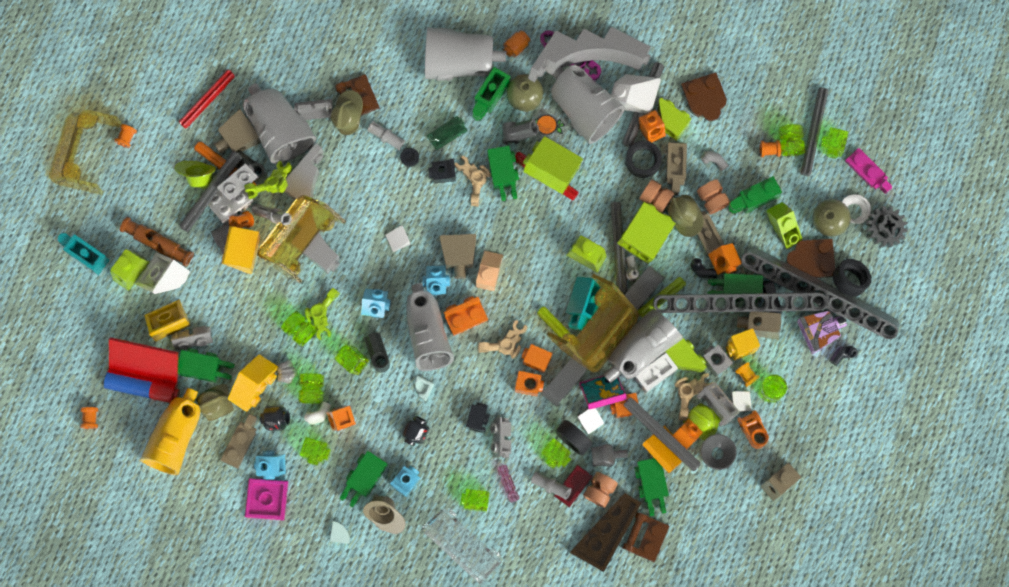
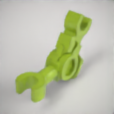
(274, 183)
(319, 313)

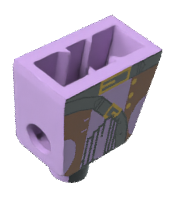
(820, 329)

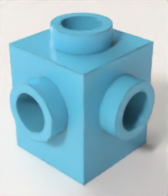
(436, 279)
(375, 303)
(270, 464)

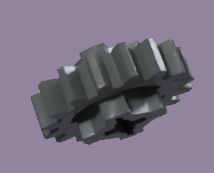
(887, 218)

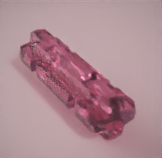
(508, 483)

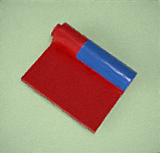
(142, 370)

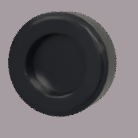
(409, 157)

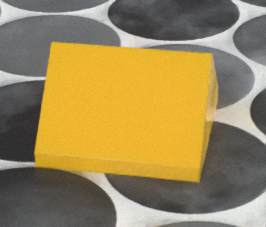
(241, 249)
(167, 320)

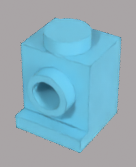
(405, 488)

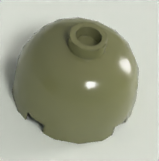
(524, 93)
(831, 217)

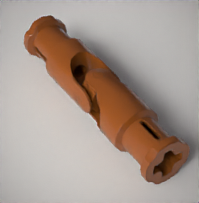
(159, 242)

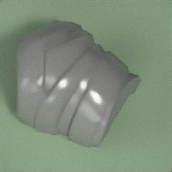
(286, 372)

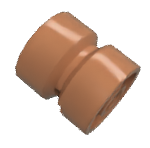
(657, 196)
(713, 196)
(600, 489)

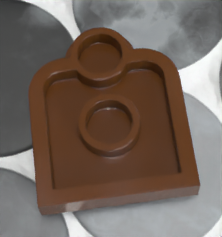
(705, 96)
(813, 257)

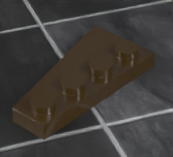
(603, 539)

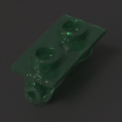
(447, 133)

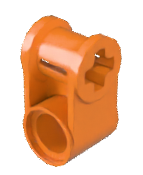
(753, 428)

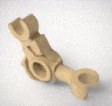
(476, 176)
(506, 345)
(687, 391)

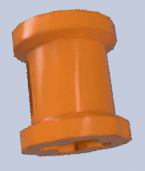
(125, 136)
(770, 148)
(241, 220)
(89, 418)

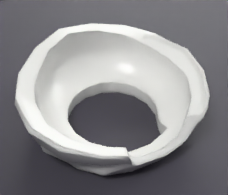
(863, 203)

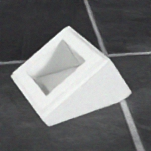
(398, 238)
(741, 400)
(590, 420)

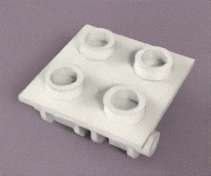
(224, 208)

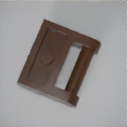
(364, 89)
(652, 538)

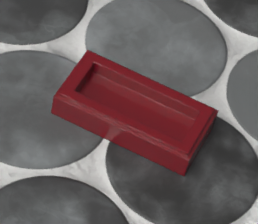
(576, 481)

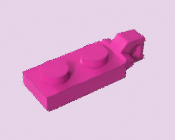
(868, 171)

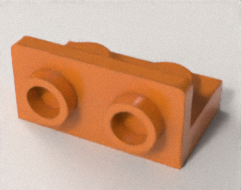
(465, 315)

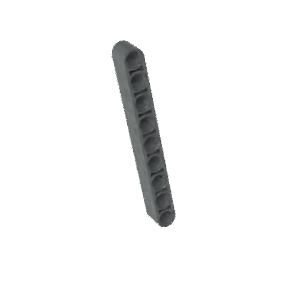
(830, 292)
(749, 298)
(573, 371)

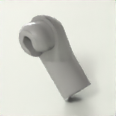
(716, 158)
(632, 270)

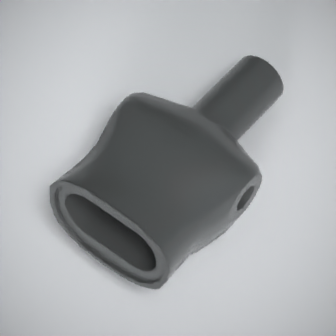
(606, 456)

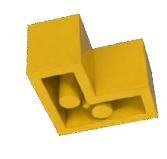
(252, 382)

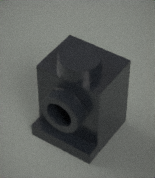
(447, 176)
(477, 418)

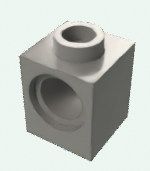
(725, 362)

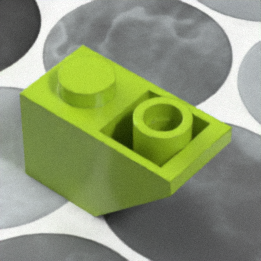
(674, 120)
(784, 224)
(685, 357)

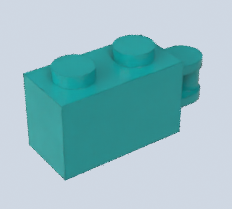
(83, 252)
(582, 302)

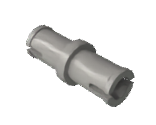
(386, 135)
(551, 485)

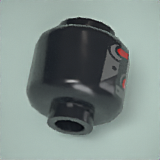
(275, 418)
(415, 430)

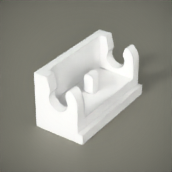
(656, 373)

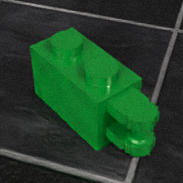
(490, 93)
(502, 170)
(756, 196)
(738, 284)
(202, 366)
(364, 477)
(652, 483)

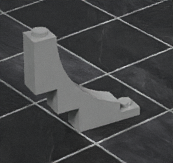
(565, 51)
(302, 182)

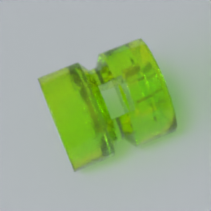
(791, 140)
(303, 333)
(311, 388)
(772, 388)

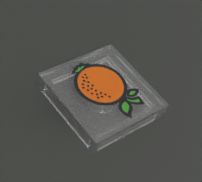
(551, 124)

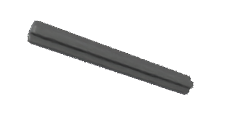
(634, 125)
(814, 131)
(210, 191)
(619, 252)
(662, 434)

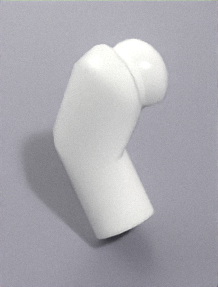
(318, 416)

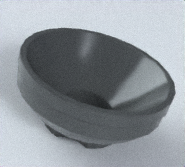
(725, 444)

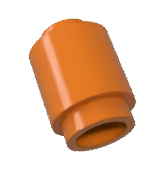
(516, 44)

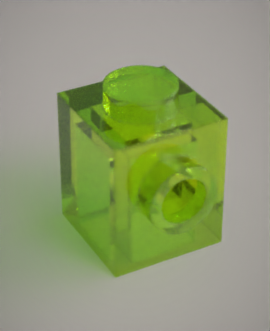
(834, 142)
(351, 359)
(315, 451)
(556, 454)
(475, 500)

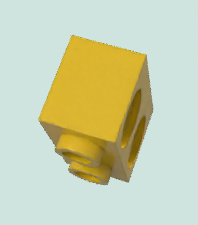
(742, 344)

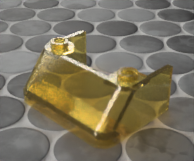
(63, 170)
(290, 241)
(604, 329)

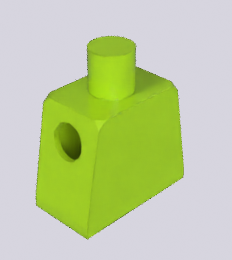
(587, 253)
(128, 268)

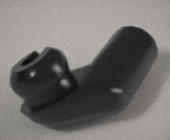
(698, 268)
(843, 352)

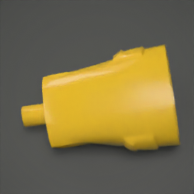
(172, 434)

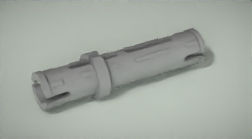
(274, 215)

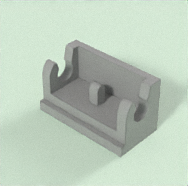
(719, 403)

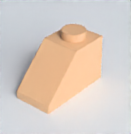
(489, 270)

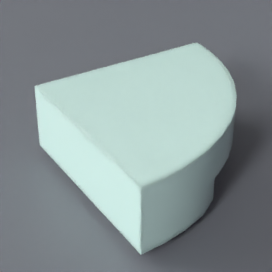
(423, 387)
(339, 533)

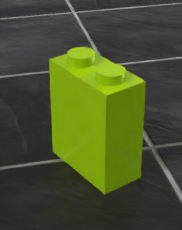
(552, 164)
(646, 232)

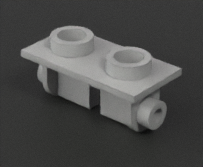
(314, 109)
(235, 183)
(200, 337)
(499, 428)

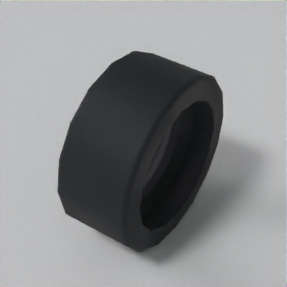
(643, 145)
(844, 284)
(573, 437)

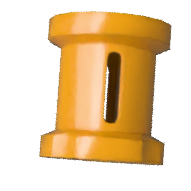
(747, 374)

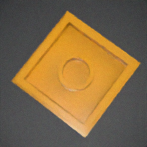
(661, 453)

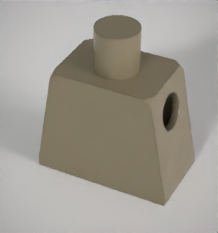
(237, 134)
(458, 252)
(769, 326)
(781, 481)

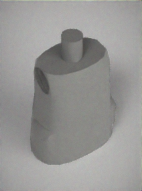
(459, 54)
(586, 103)
(277, 124)
(427, 331)
(642, 345)

